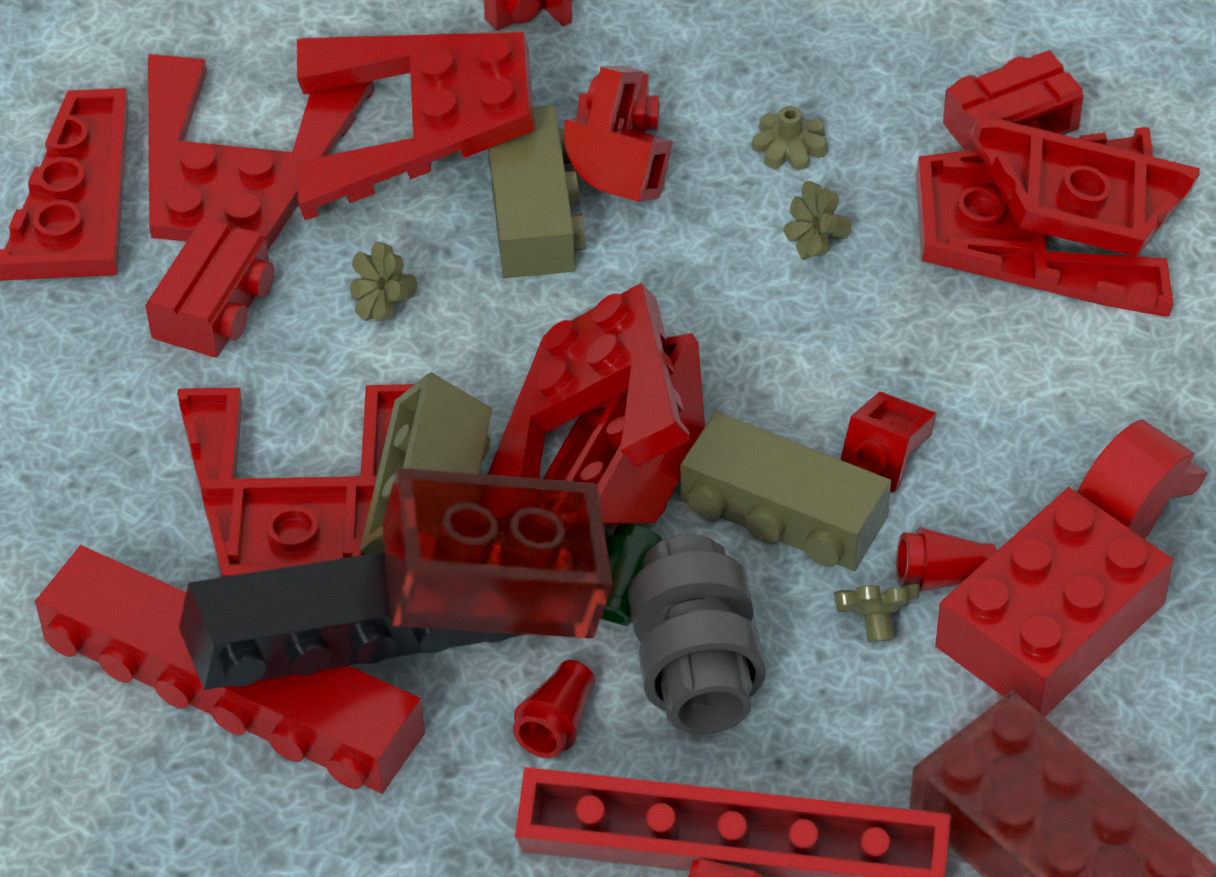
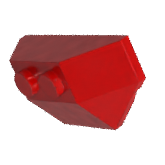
(594, 445)

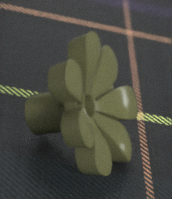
(789, 139)
(815, 221)
(380, 283)
(876, 607)

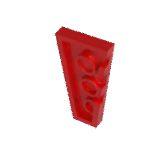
(75, 195)

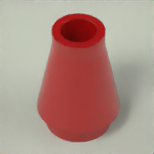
(938, 558)
(553, 712)

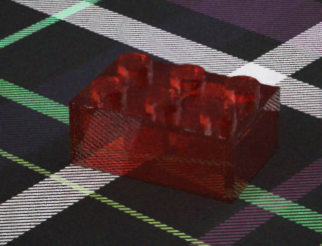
(495, 554)

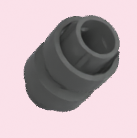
(696, 634)

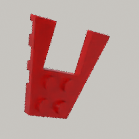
(464, 98)
(226, 182)
(973, 231)
(584, 366)
(279, 520)

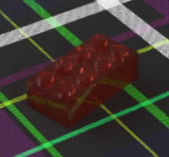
(1042, 806)

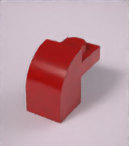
(606, 147)
(1140, 475)

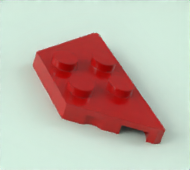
(1081, 186)

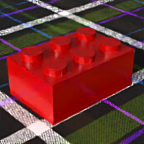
(1053, 602)

